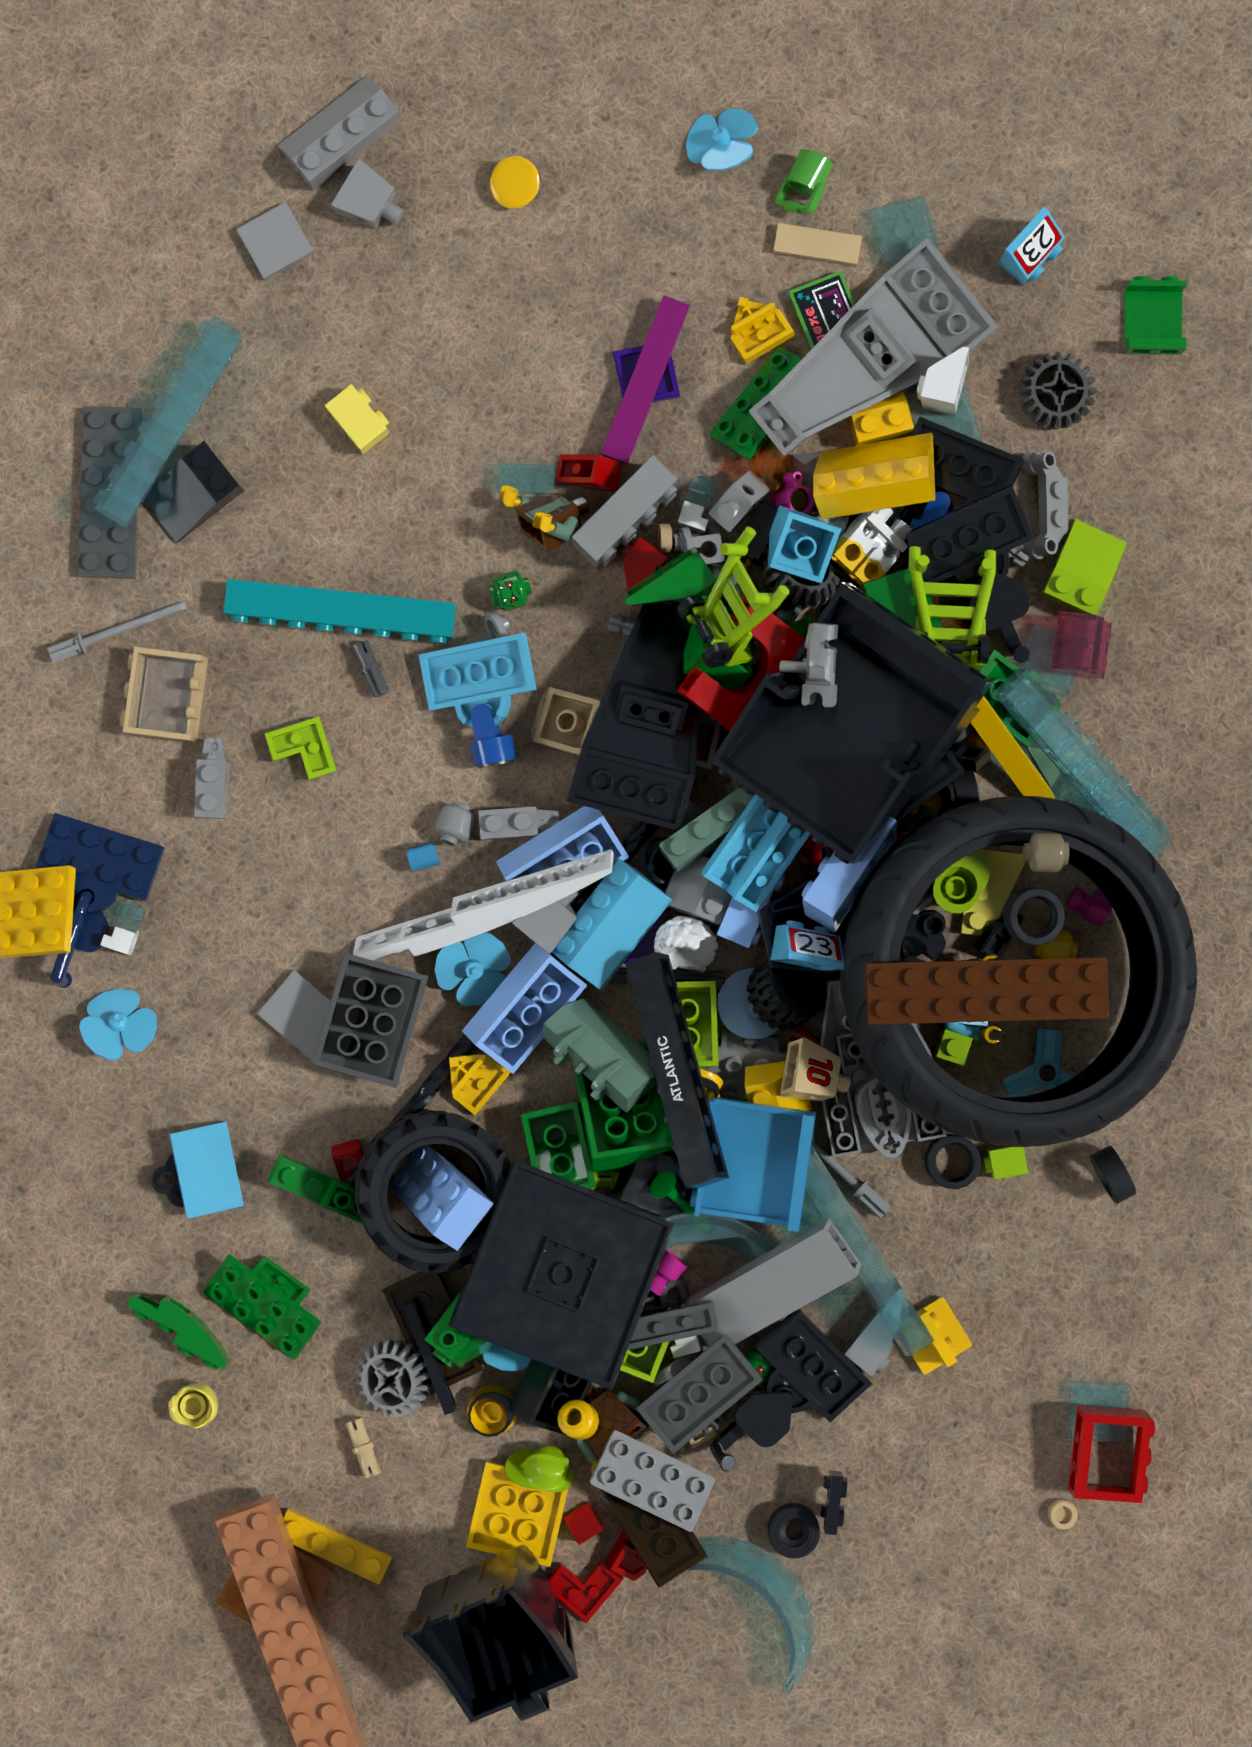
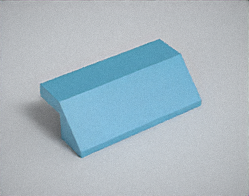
(754, 854)

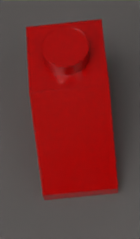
(589, 472)
(640, 561)

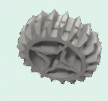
(376, 1364)

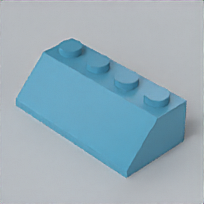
(611, 924)

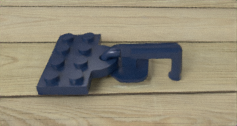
(104, 864)

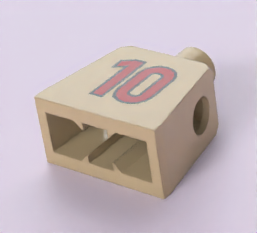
(812, 1072)

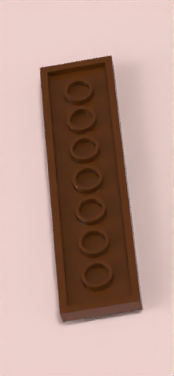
(986, 990)

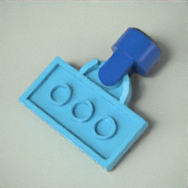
(480, 686)

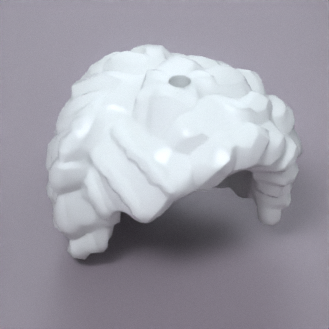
(687, 943)

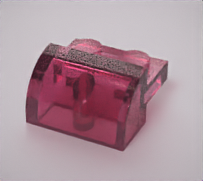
(1081, 644)

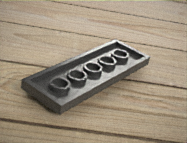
(102, 546)

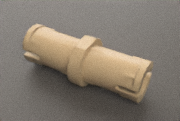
(363, 1448)

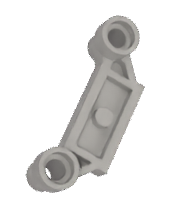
(1052, 504)

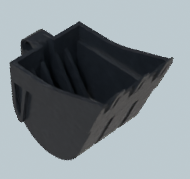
(495, 1635)

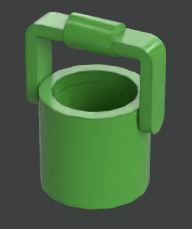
(806, 177)

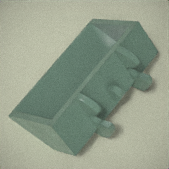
(600, 1052)

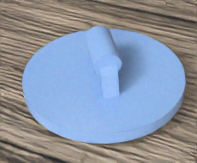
(736, 1010)

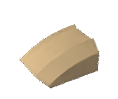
(563, 720)

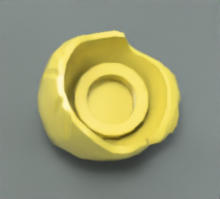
(194, 1405)

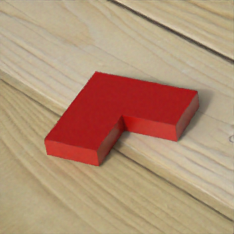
(585, 1595)

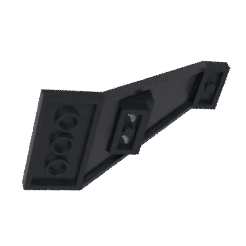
(633, 759)

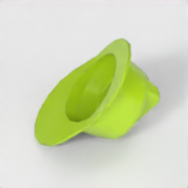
(962, 883)
(540, 1469)

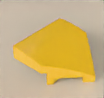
(758, 329)
(475, 1079)

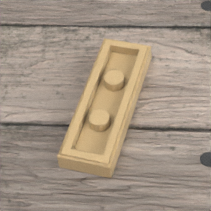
(817, 244)

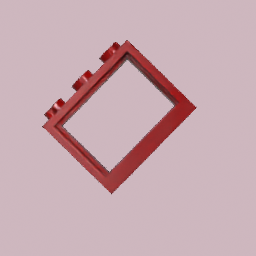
(1081, 1453)

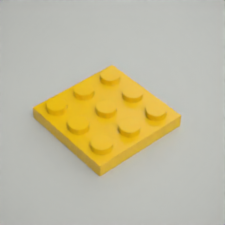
(36, 911)
(515, 1516)

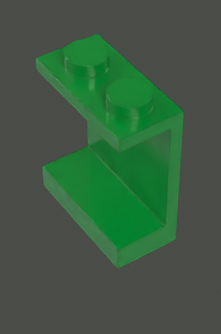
(1154, 316)

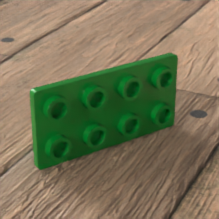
(737, 426)
(265, 1301)

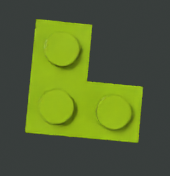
(304, 738)

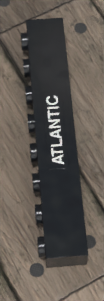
(676, 1071)

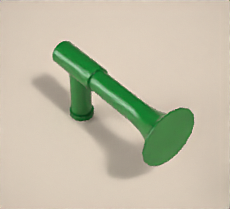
(665, 1186)

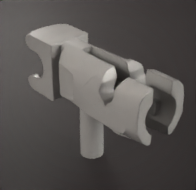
(818, 665)

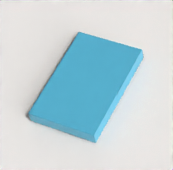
(206, 1170)

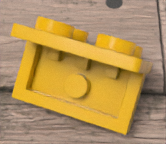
(947, 1333)

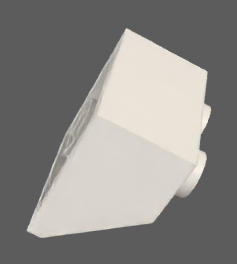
(944, 383)

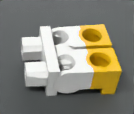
(870, 546)

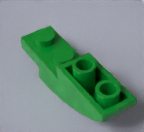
(315, 1186)
(192, 1333)

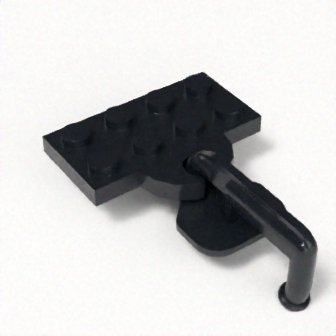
(957, 548)
(807, 1367)

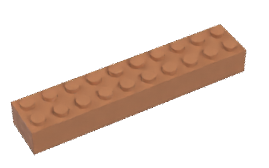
(288, 1625)

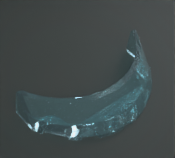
(719, 1231)
(778, 1587)

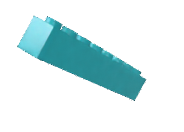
(340, 609)

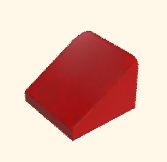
(346, 1157)
(583, 1523)

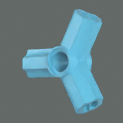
(1046, 1053)

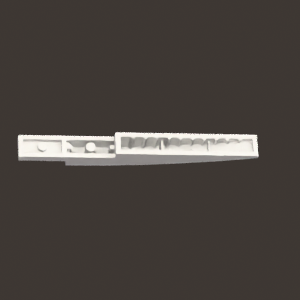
(485, 909)

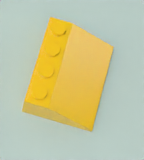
(875, 476)

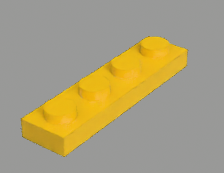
(336, 1547)

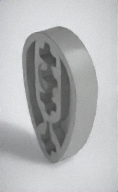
(875, 1129)

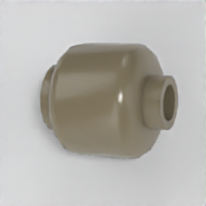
(1046, 852)

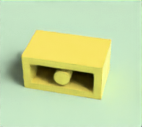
(357, 418)

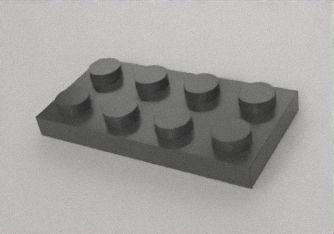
(699, 1393)

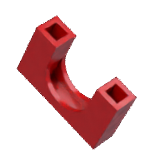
(775, 643)

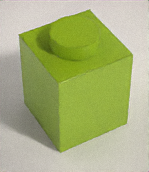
(952, 1047)
(1005, 1162)

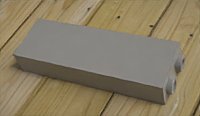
(779, 1282)

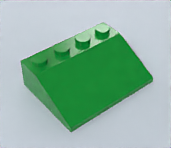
(617, 1136)

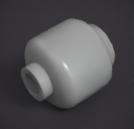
(455, 823)

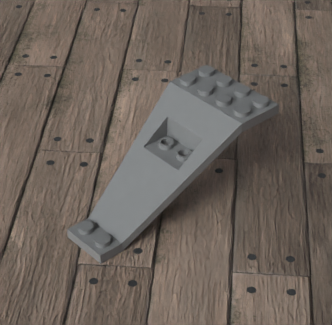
(917, 316)

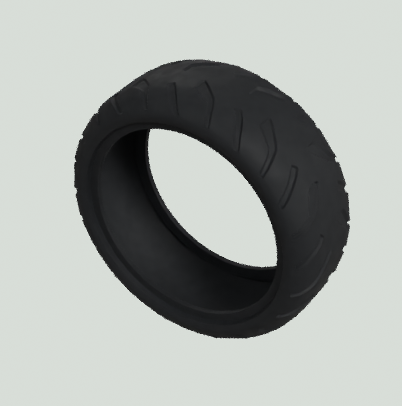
(1159, 981)

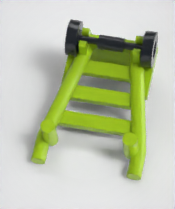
(711, 618)
(978, 643)

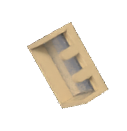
(164, 694)

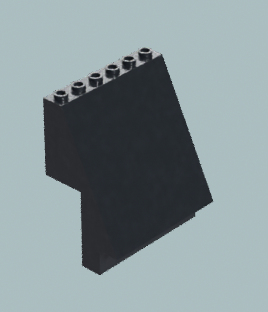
(860, 762)

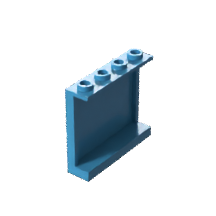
(765, 1161)

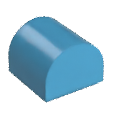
(423, 856)

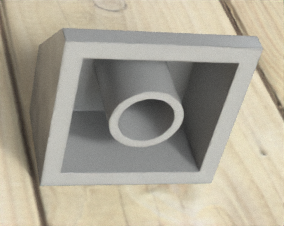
(697, 895)

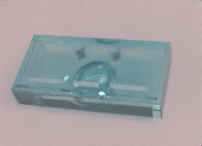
(527, 478)

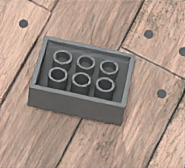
(370, 1020)

